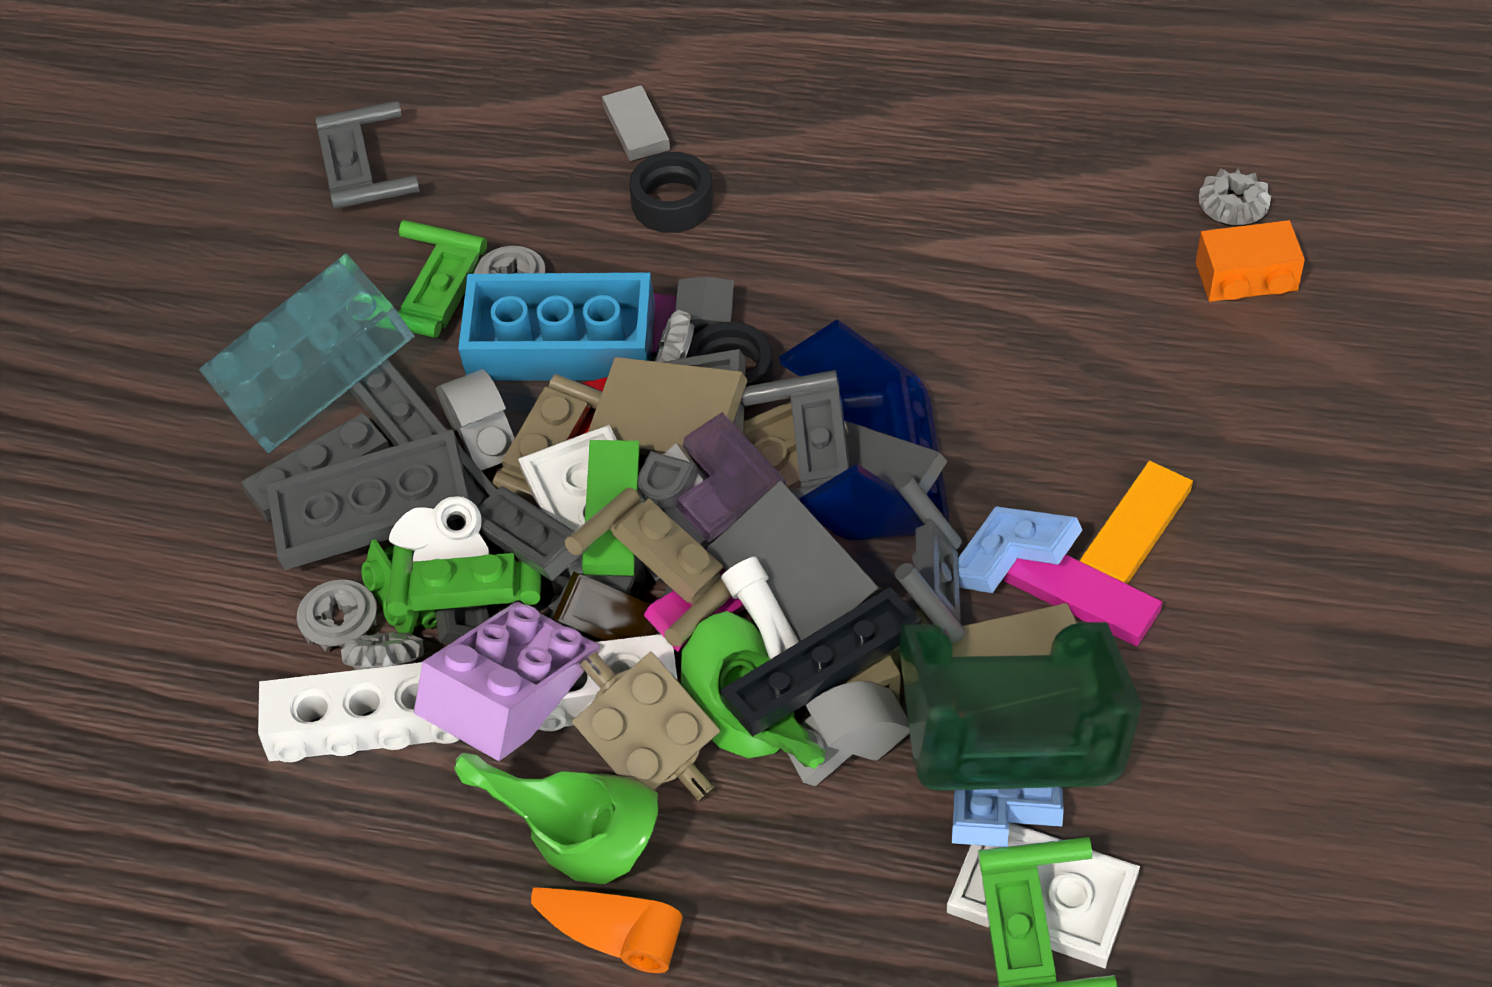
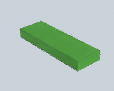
(611, 469)

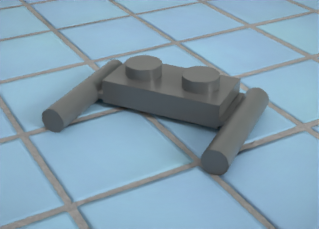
(347, 157)
(816, 421)
(936, 572)

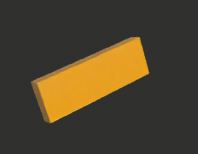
(1137, 522)

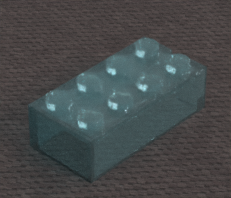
(307, 353)

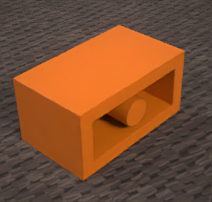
(1249, 261)

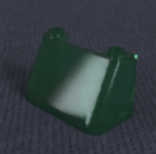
(1018, 717)

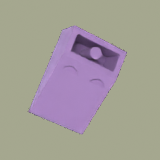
(501, 679)

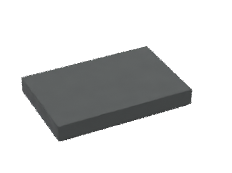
(804, 563)

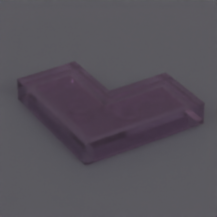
(736, 477)

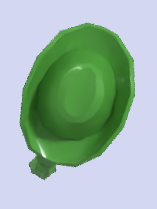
(719, 654)
(579, 821)

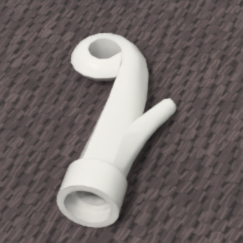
(749, 584)

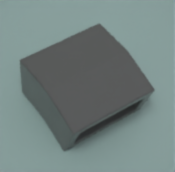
(706, 300)

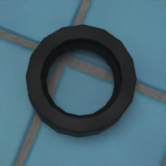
(671, 215)
(734, 336)

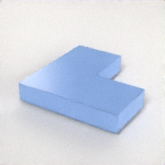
(1010, 536)
(985, 814)

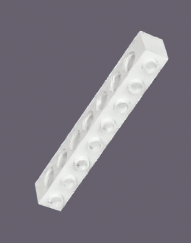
(391, 695)

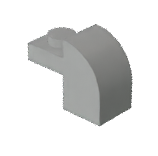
(479, 416)
(852, 720)

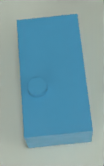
(555, 324)

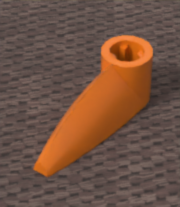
(622, 926)

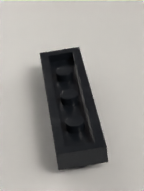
(818, 662)

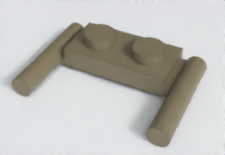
(552, 420)
(665, 550)

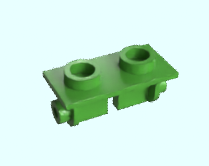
(376, 578)

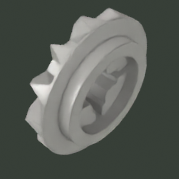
(1229, 208)
(508, 258)
(675, 338)
(316, 615)
(382, 650)

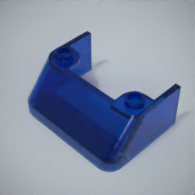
(879, 397)

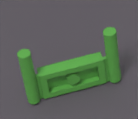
(441, 279)
(459, 582)
(1018, 912)

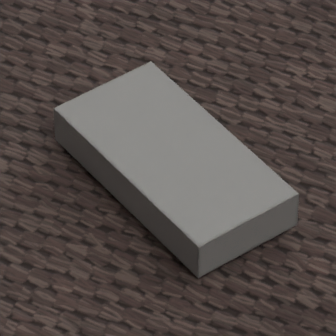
(635, 123)

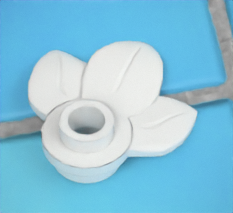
(431, 538)

